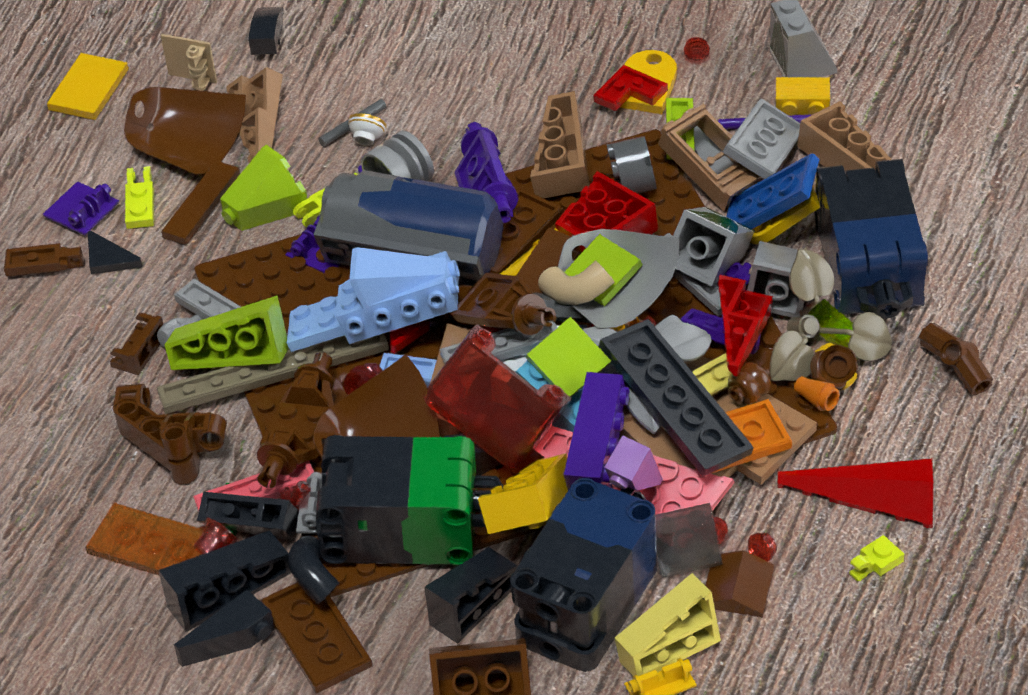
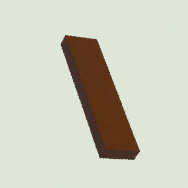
(200, 203)

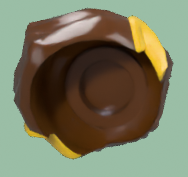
(834, 365)

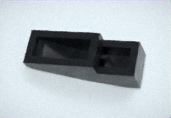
(265, 30)

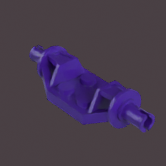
(483, 170)

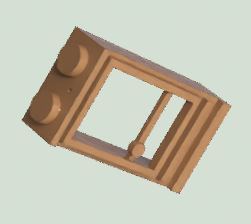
(718, 187)

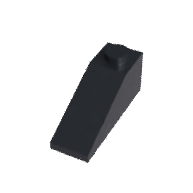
(250, 514)
(227, 631)

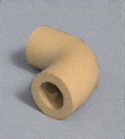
(577, 288)

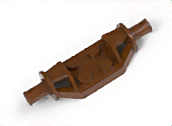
(502, 303)
(292, 426)

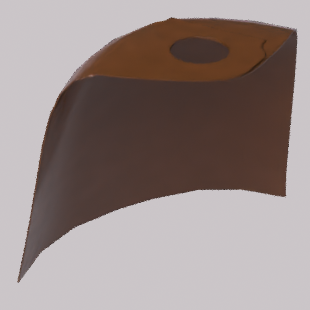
(189, 125)
(382, 407)

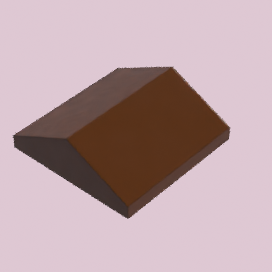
(741, 583)

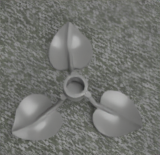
(686, 340)

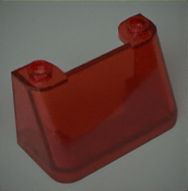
(493, 401)

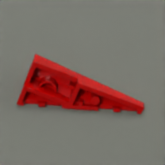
(743, 319)
(888, 487)

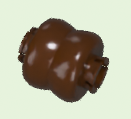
(750, 384)

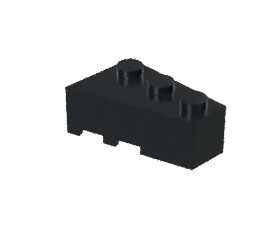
(468, 593)

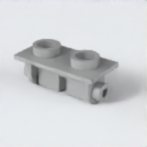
(307, 510)

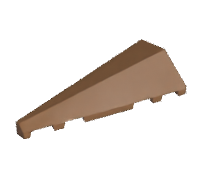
(260, 108)

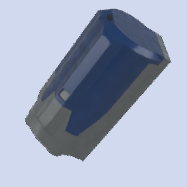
(409, 218)

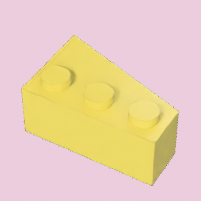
(670, 629)

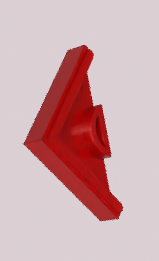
(403, 336)

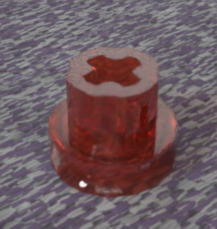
(360, 375)
(213, 537)

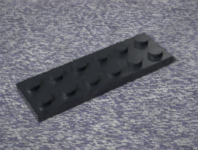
(676, 397)

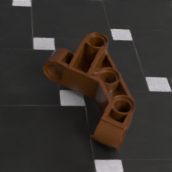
(168, 438)

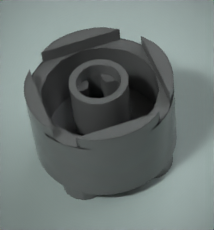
(632, 164)

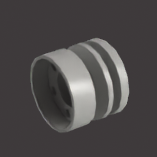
(400, 156)

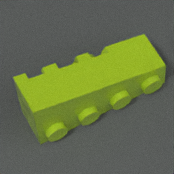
(233, 338)

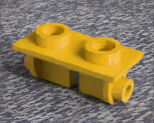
(669, 681)

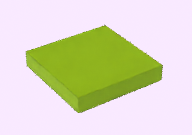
(614, 259)
(567, 357)

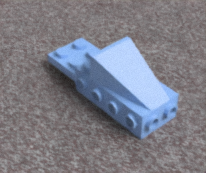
(380, 283)

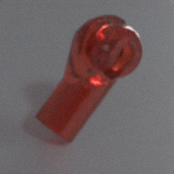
(296, 494)

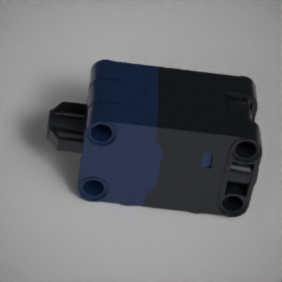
(871, 238)
(585, 573)

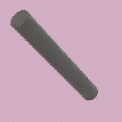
(343, 128)

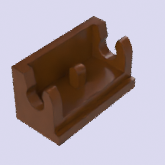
(139, 346)

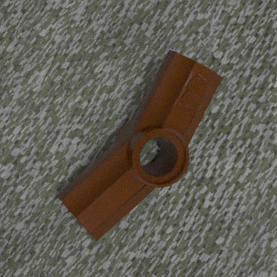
(966, 365)

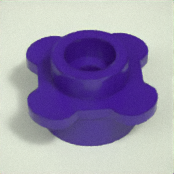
(739, 271)

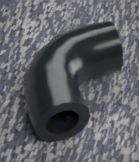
(308, 571)

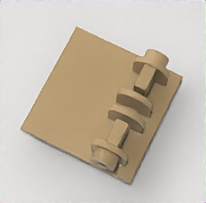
(189, 60)

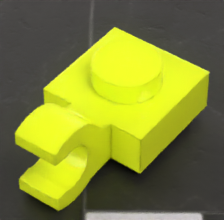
(877, 556)

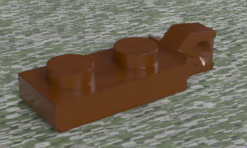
(41, 259)

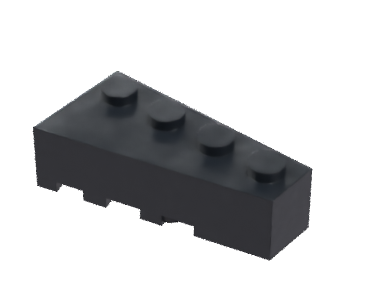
(212, 580)

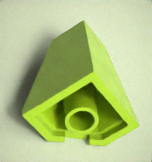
(262, 192)

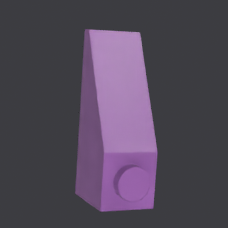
(632, 466)

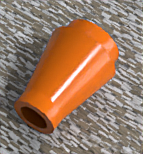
(818, 393)

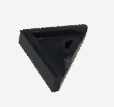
(108, 256)

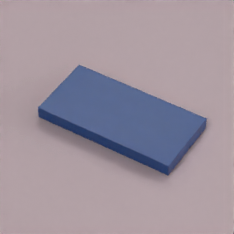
(774, 193)

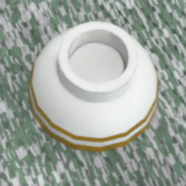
(366, 128)

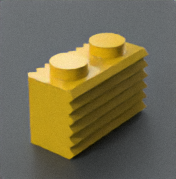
(802, 94)

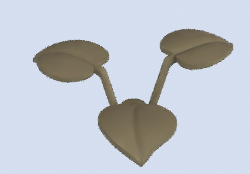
(808, 280)

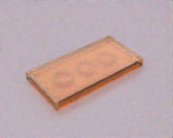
(142, 539)

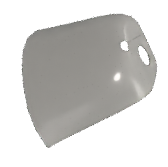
(659, 261)

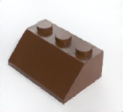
(481, 668)

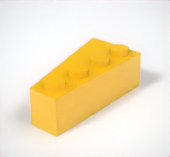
(526, 497)

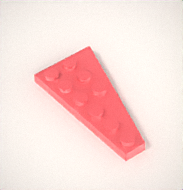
(680, 485)

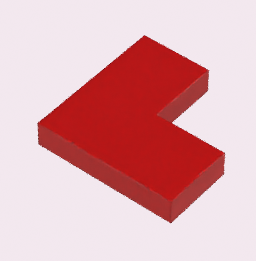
(628, 83)

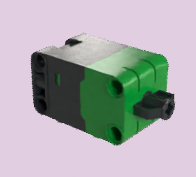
(399, 500)

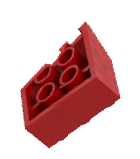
(608, 206)

